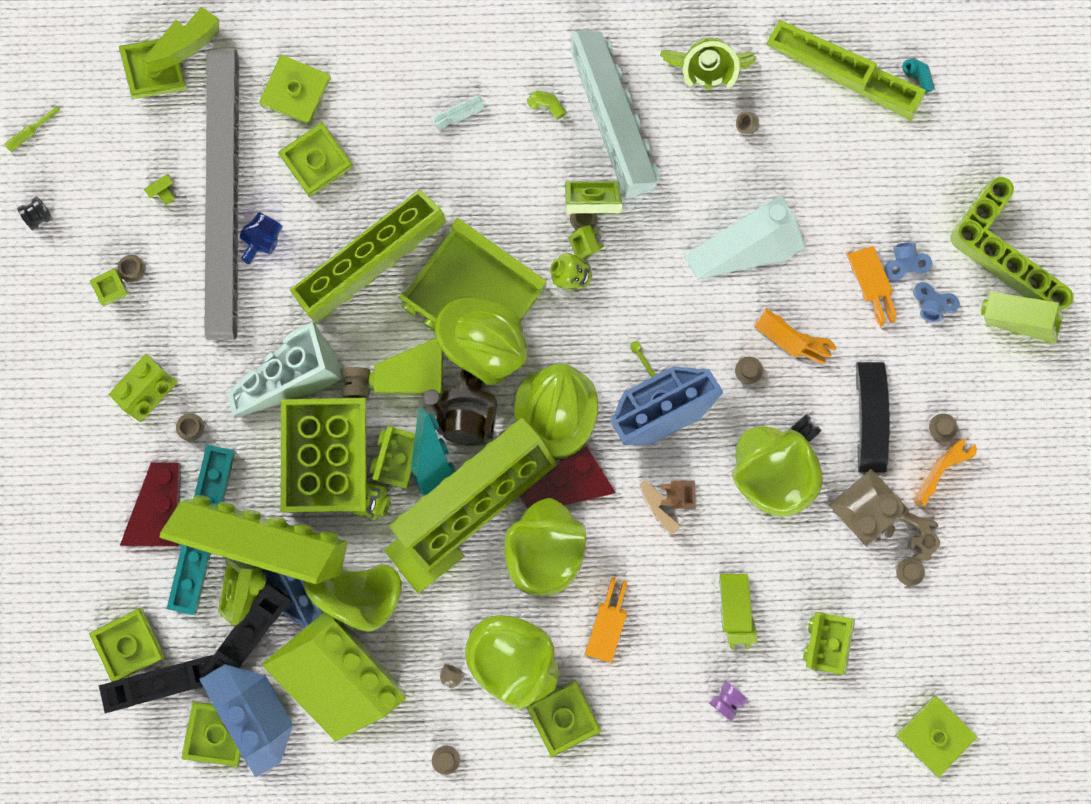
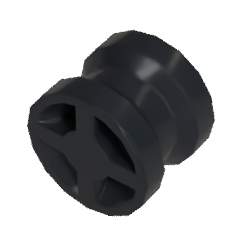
(34, 213)
(806, 428)

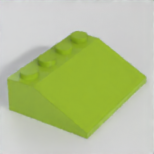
(323, 455)
(335, 678)

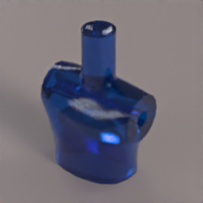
(260, 235)

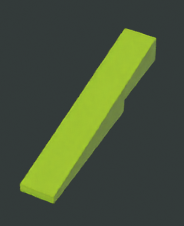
(847, 69)

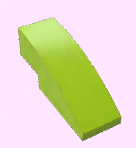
(181, 41)

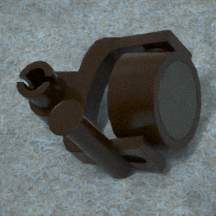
(462, 425)

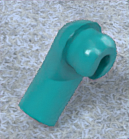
(920, 72)

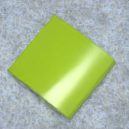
(413, 570)

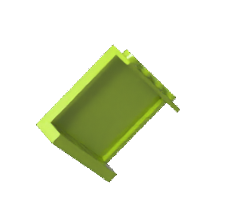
(474, 268)

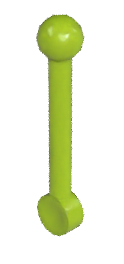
(635, 347)

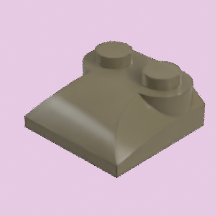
(869, 508)

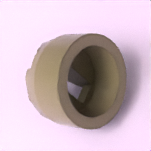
(747, 117)
(452, 675)

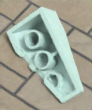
(756, 240)
(295, 370)

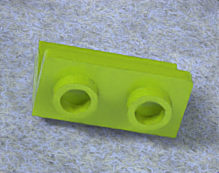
(142, 388)
(395, 457)
(829, 643)

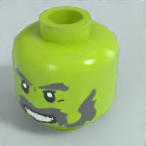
(571, 272)
(376, 502)

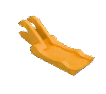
(873, 282)
(792, 341)
(952, 456)
(607, 626)

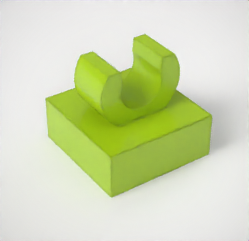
(161, 188)
(584, 242)
(109, 287)
(742, 637)

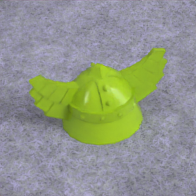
(709, 63)

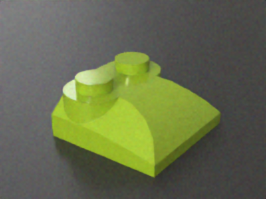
(238, 590)

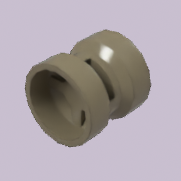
(356, 382)

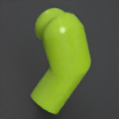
(546, 99)

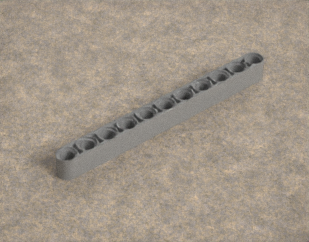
(222, 194)

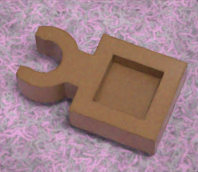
(680, 494)

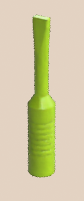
(28, 131)

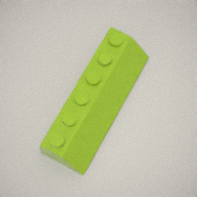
(368, 256)
(473, 494)
(256, 539)

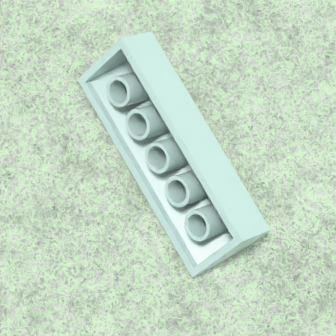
(613, 113)

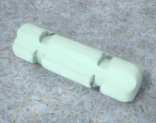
(458, 112)

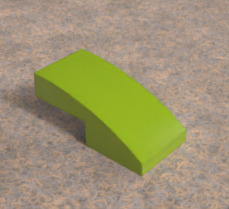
(735, 603)

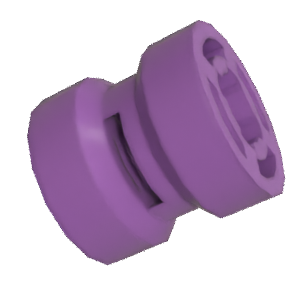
(728, 701)

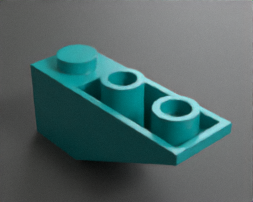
(428, 458)

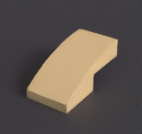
(653, 501)

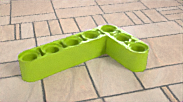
(1002, 251)

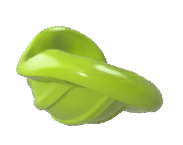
(482, 338)
(559, 408)
(777, 470)
(545, 549)
(359, 597)
(512, 660)

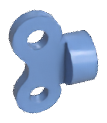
(907, 260)
(934, 303)

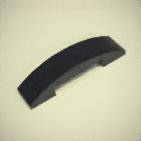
(873, 416)
(250, 630)
(152, 685)

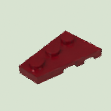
(571, 481)
(154, 506)

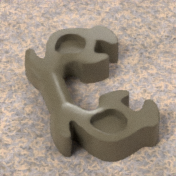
(926, 541)

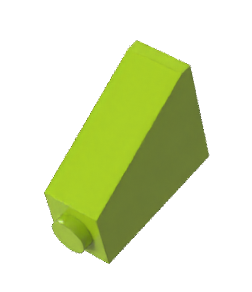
(1023, 315)
(410, 372)

